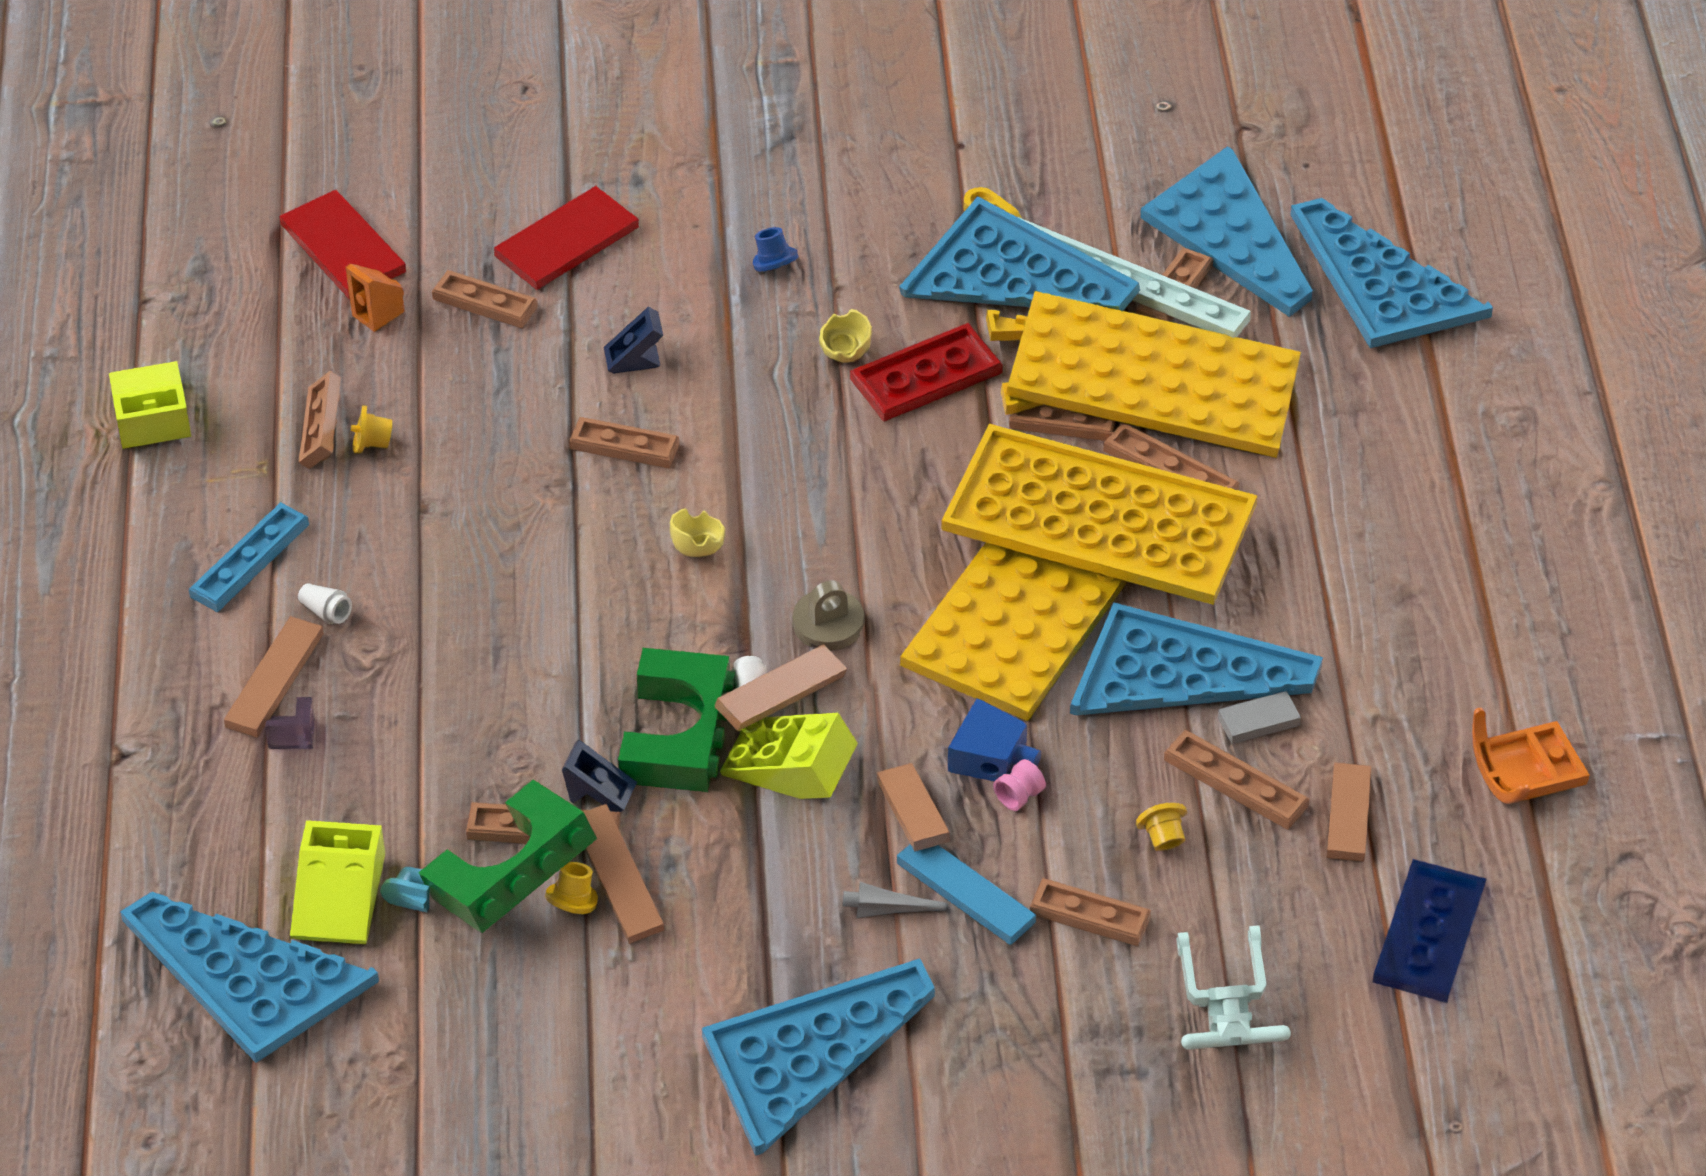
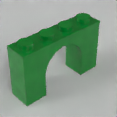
(688, 757)
(487, 893)

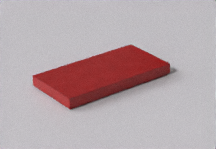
(339, 237)
(566, 237)
(926, 372)

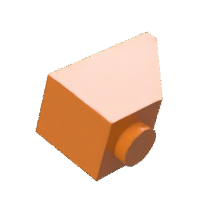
(373, 296)

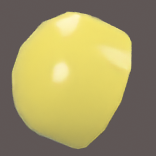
(846, 336)
(696, 535)

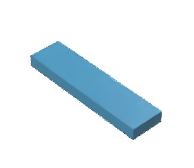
(248, 557)
(968, 891)

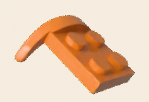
(1526, 761)

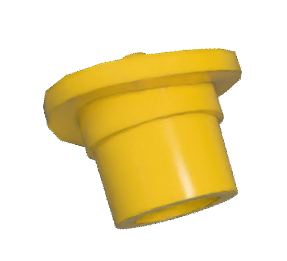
(371, 431)
(1163, 825)
(573, 889)

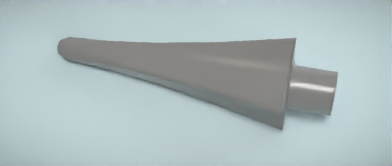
(879, 901)

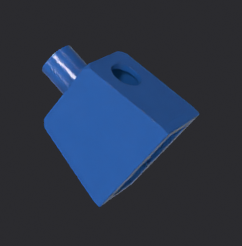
(989, 744)

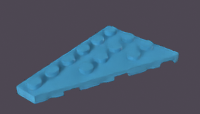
(1225, 219)
(1005, 260)
(1379, 283)
(1169, 662)
(242, 976)
(799, 1050)

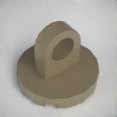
(828, 617)

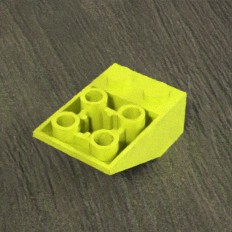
(150, 404)
(792, 754)
(337, 881)

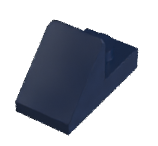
(636, 344)
(594, 775)

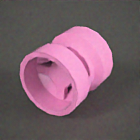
(1017, 786)

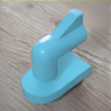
(407, 890)

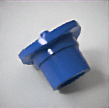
(772, 250)

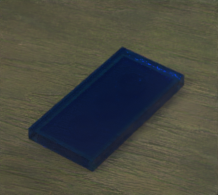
(1429, 930)

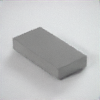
(1259, 717)

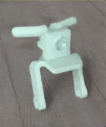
(1228, 1005)

